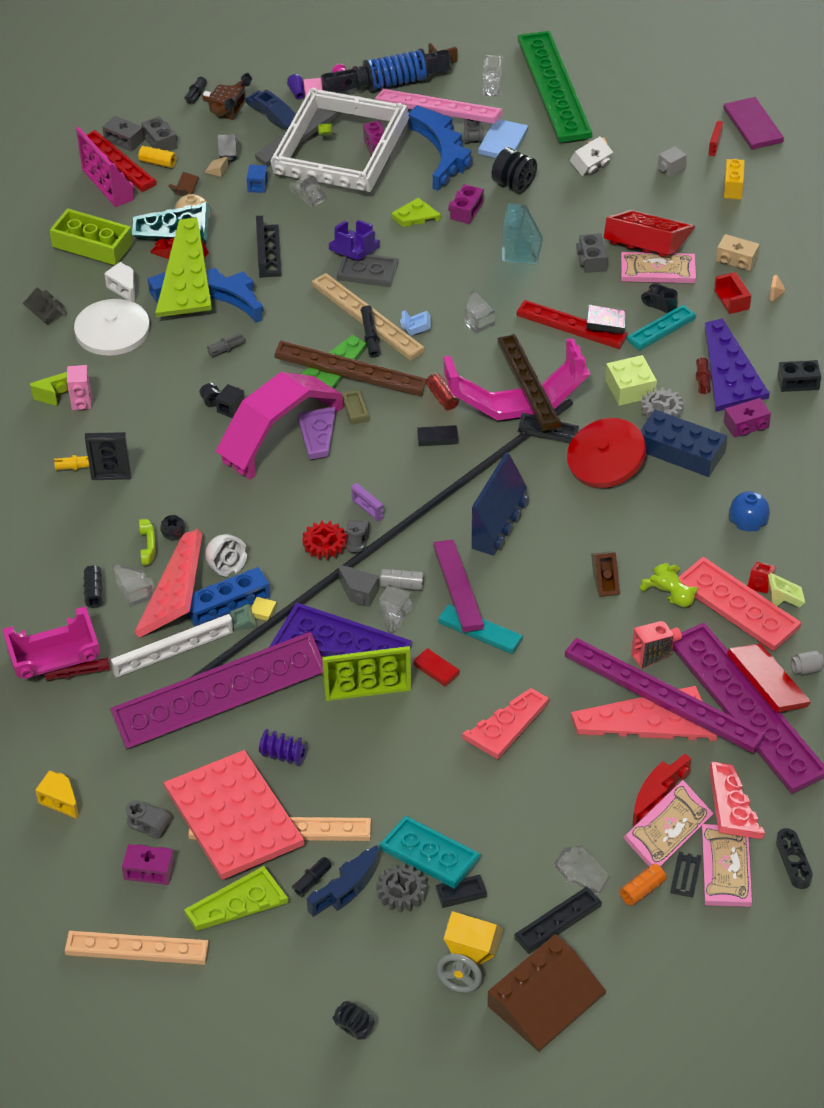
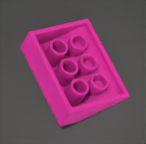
(103, 172)

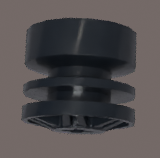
(514, 170)

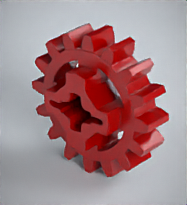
(324, 539)

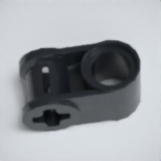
(662, 297)

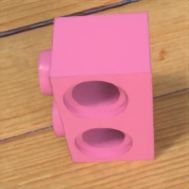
(79, 387)

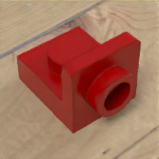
(759, 576)

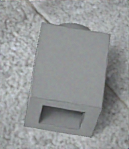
(672, 161)

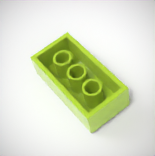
(91, 236)

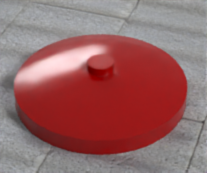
(606, 452)

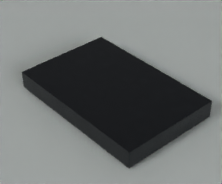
(108, 456)

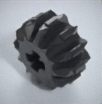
(353, 1020)

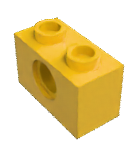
(734, 179)

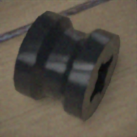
(209, 393)

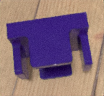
(352, 243)

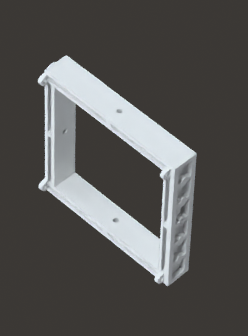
(285, 165)

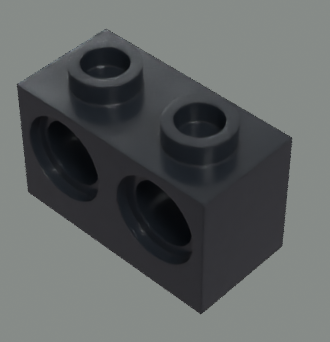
(799, 375)

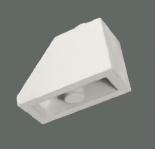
(121, 281)

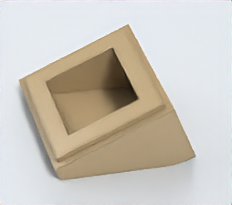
(218, 167)

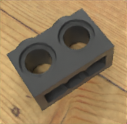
(159, 134)
(592, 253)

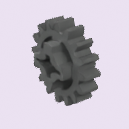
(399, 887)

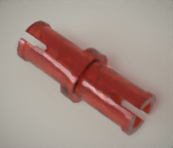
(703, 375)

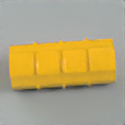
(157, 156)

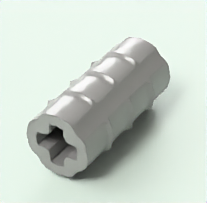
(402, 579)

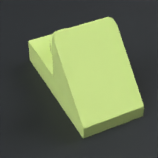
(784, 590)

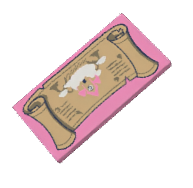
(658, 268)
(668, 825)
(725, 868)

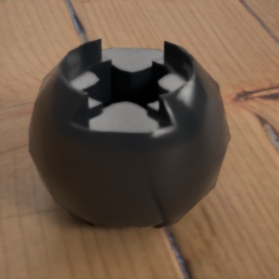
(172, 527)

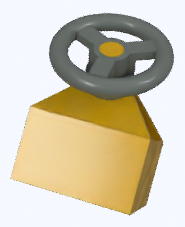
(470, 945)

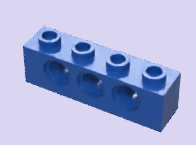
(227, 596)

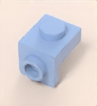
(416, 323)

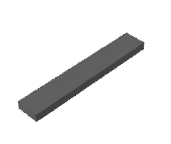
(321, 116)

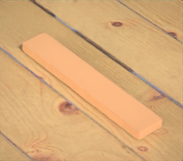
(137, 947)

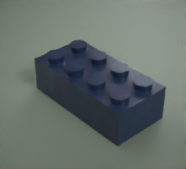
(683, 443)

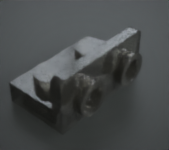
(43, 306)

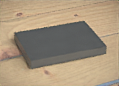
(368, 270)

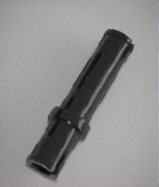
(371, 337)

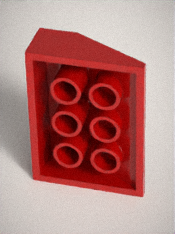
(647, 232)

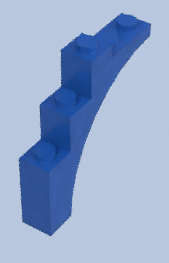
(439, 131)
(232, 289)

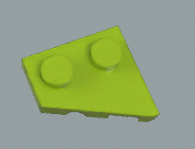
(415, 213)

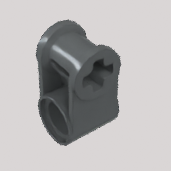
(472, 131)
(357, 535)
(147, 820)

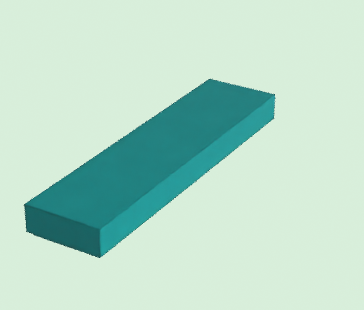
(661, 327)
(491, 633)

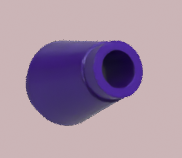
(296, 85)

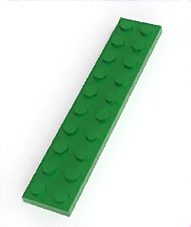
(554, 87)

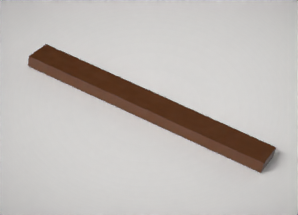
(350, 368)

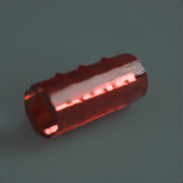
(442, 392)

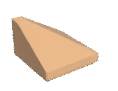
(777, 288)

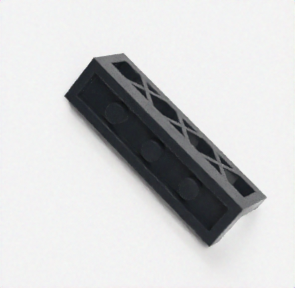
(263, 239)

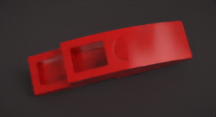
(657, 785)

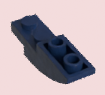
(275, 108)
(353, 879)

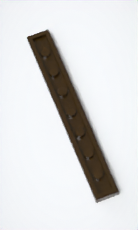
(529, 382)

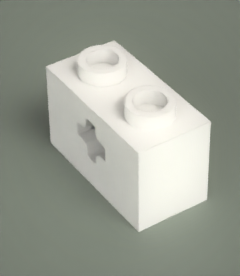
(591, 156)

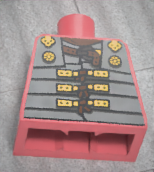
(653, 643)

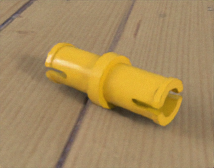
(71, 463)

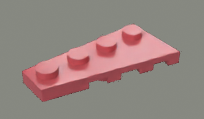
(731, 804)

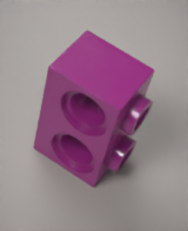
(466, 204)

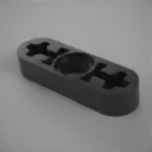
(793, 867)

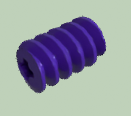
(282, 748)

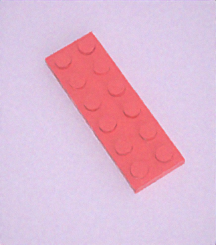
(740, 604)

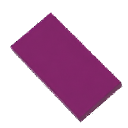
(753, 123)

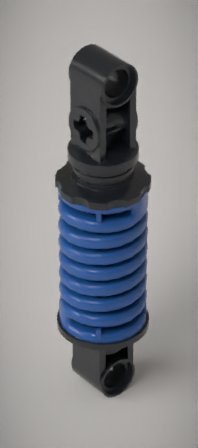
(388, 71)

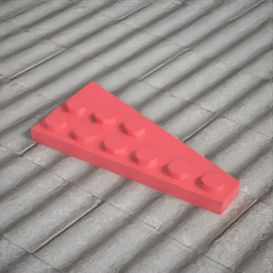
(175, 588)
(640, 718)

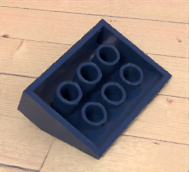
(498, 507)

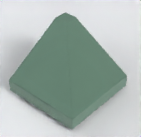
(243, 618)

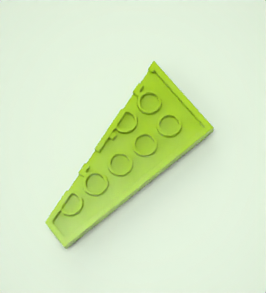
(185, 279)

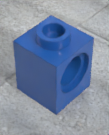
(257, 178)

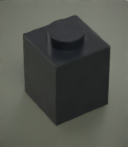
(229, 400)

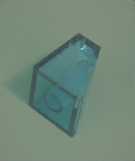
(520, 236)

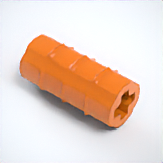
(642, 884)

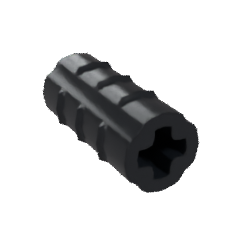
(93, 586)

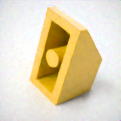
(57, 794)

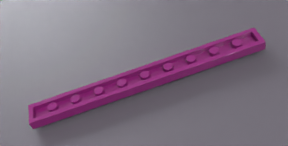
(665, 695)

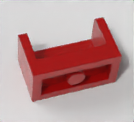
(732, 293)

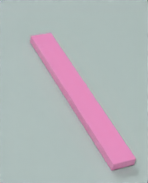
(442, 106)

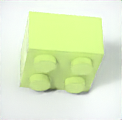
(630, 379)

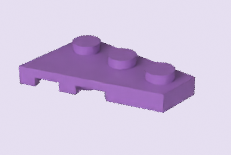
(317, 431)

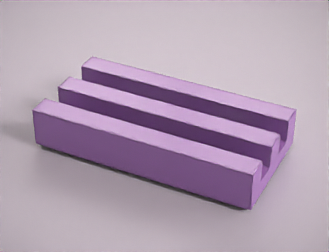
(367, 502)

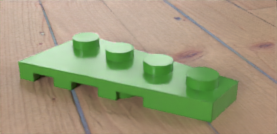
(350, 348)

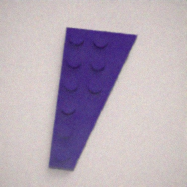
(731, 371)
(335, 634)

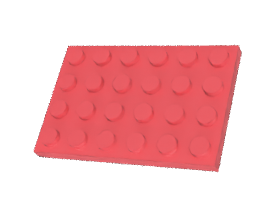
(233, 814)

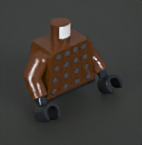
(227, 99)

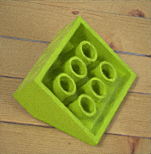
(366, 673)

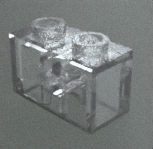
(492, 75)

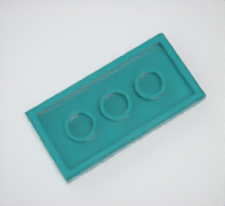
(429, 851)

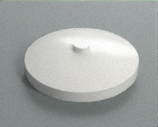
(112, 327)

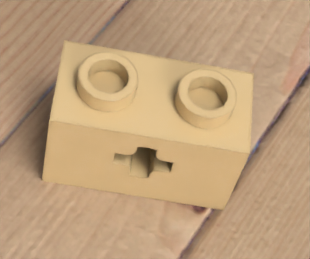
(737, 252)

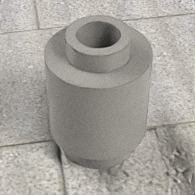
(807, 663)

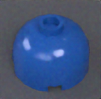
(749, 511)

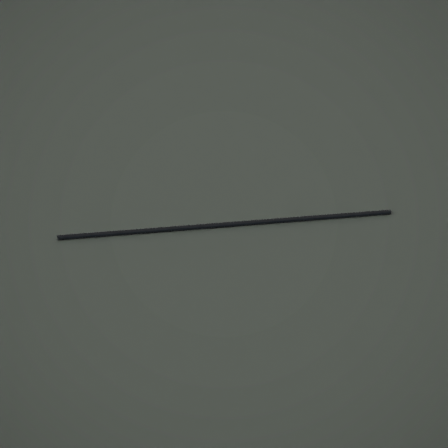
(373, 547)

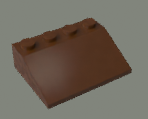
(545, 993)

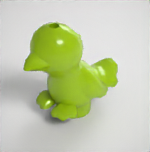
(667, 580)

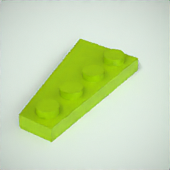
(239, 899)

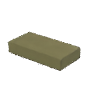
(355, 407)

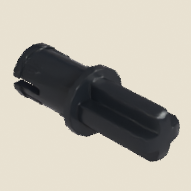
(195, 89)
(311, 876)

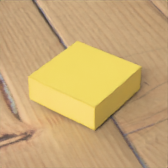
(263, 608)

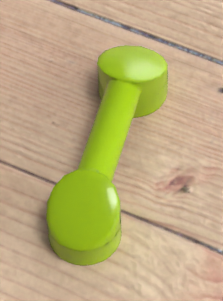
(325, 129)
(148, 554)

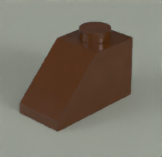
(605, 573)

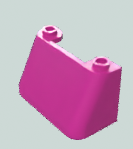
(52, 648)

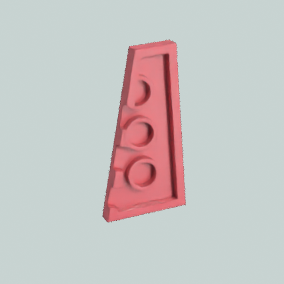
(506, 724)

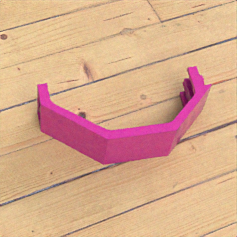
(512, 403)
(262, 410)

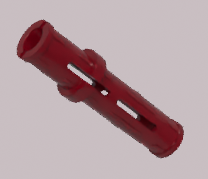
(79, 669)

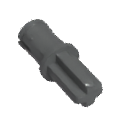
(225, 344)

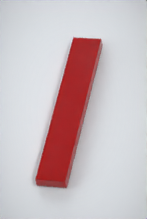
(124, 164)
(568, 323)

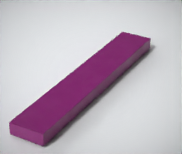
(458, 586)

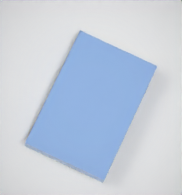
(502, 135)

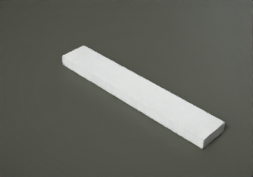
(172, 645)

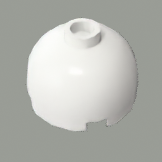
(226, 554)

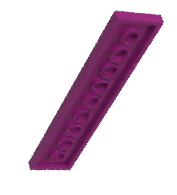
(217, 690)
(782, 746)

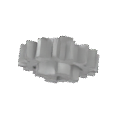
(662, 401)

